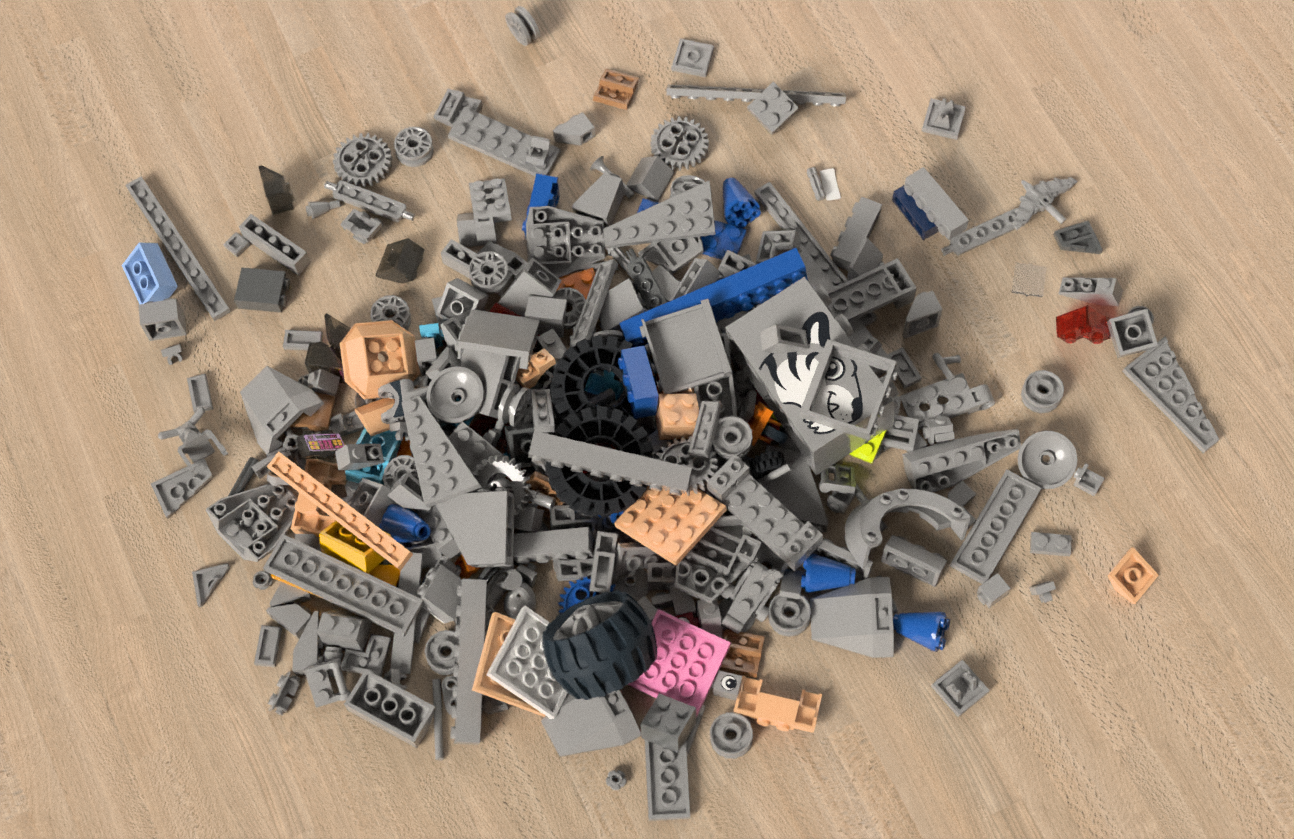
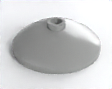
(449, 385)
(1061, 461)

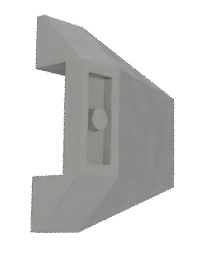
(563, 239)
(274, 404)
(254, 519)
(856, 618)
(591, 724)

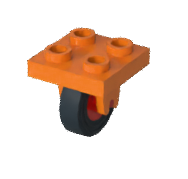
(759, 424)

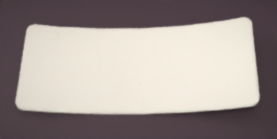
(830, 184)

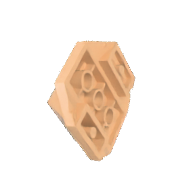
(360, 356)

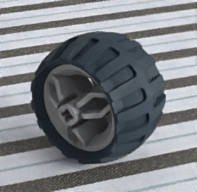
(600, 645)

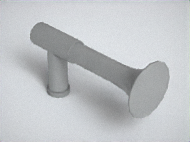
(600, 166)
(955, 384)

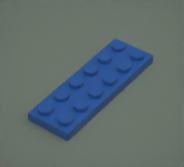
(726, 237)

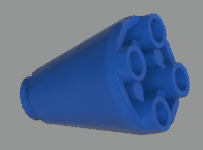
(738, 204)
(404, 524)
(826, 574)
(923, 628)

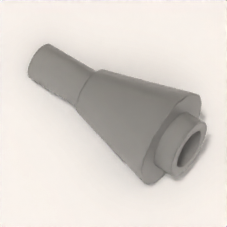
(316, 209)

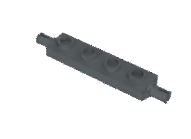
(645, 280)

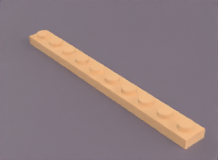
(340, 511)

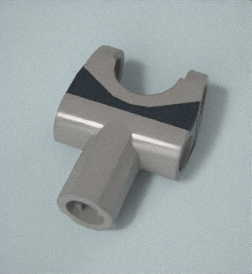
(400, 391)

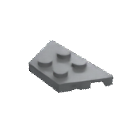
(673, 253)

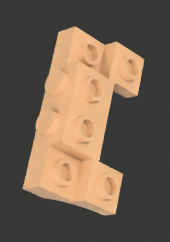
(538, 364)
(307, 516)
(777, 710)

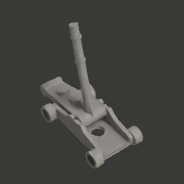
(753, 589)

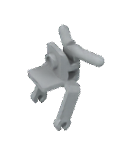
(194, 442)

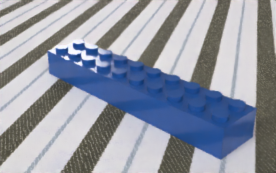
(729, 294)

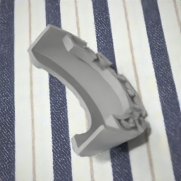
(863, 523)

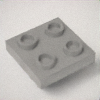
(943, 118)
(960, 688)

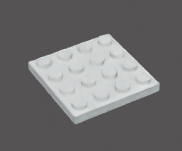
(523, 666)

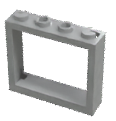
(832, 347)

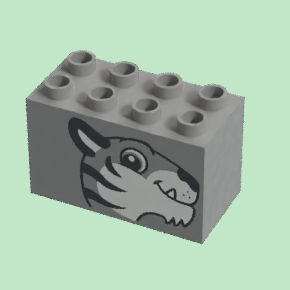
(784, 378)

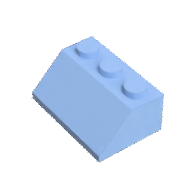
(149, 273)

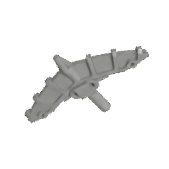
(1040, 199)

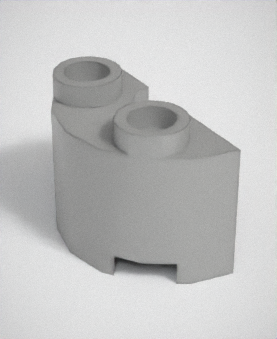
(361, 225)

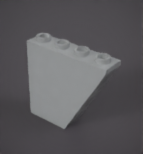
(496, 374)
(798, 490)
(482, 526)

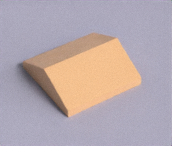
(371, 415)
(1132, 576)

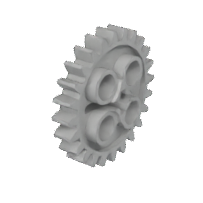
(665, 136)
(362, 160)
(676, 453)

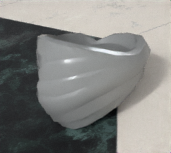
(514, 603)

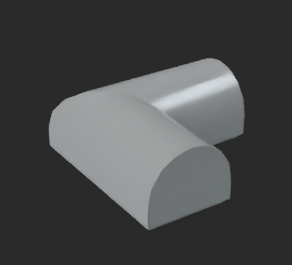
(776, 240)
(503, 580)

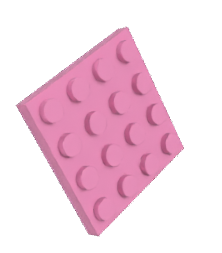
(684, 661)

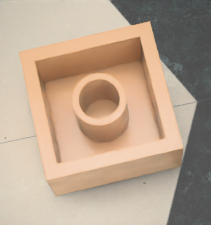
(676, 415)

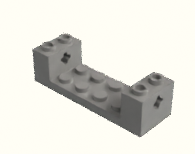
(872, 291)
(763, 513)

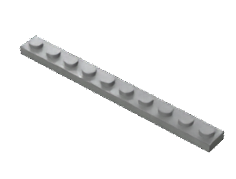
(748, 94)
(789, 221)
(178, 248)

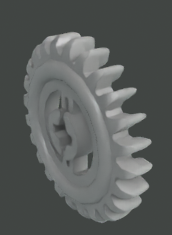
(500, 465)

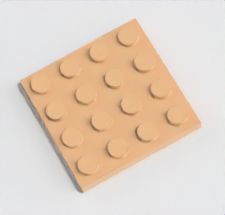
(670, 522)
(496, 635)

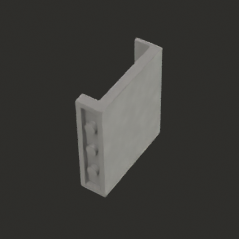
(499, 335)
(686, 348)

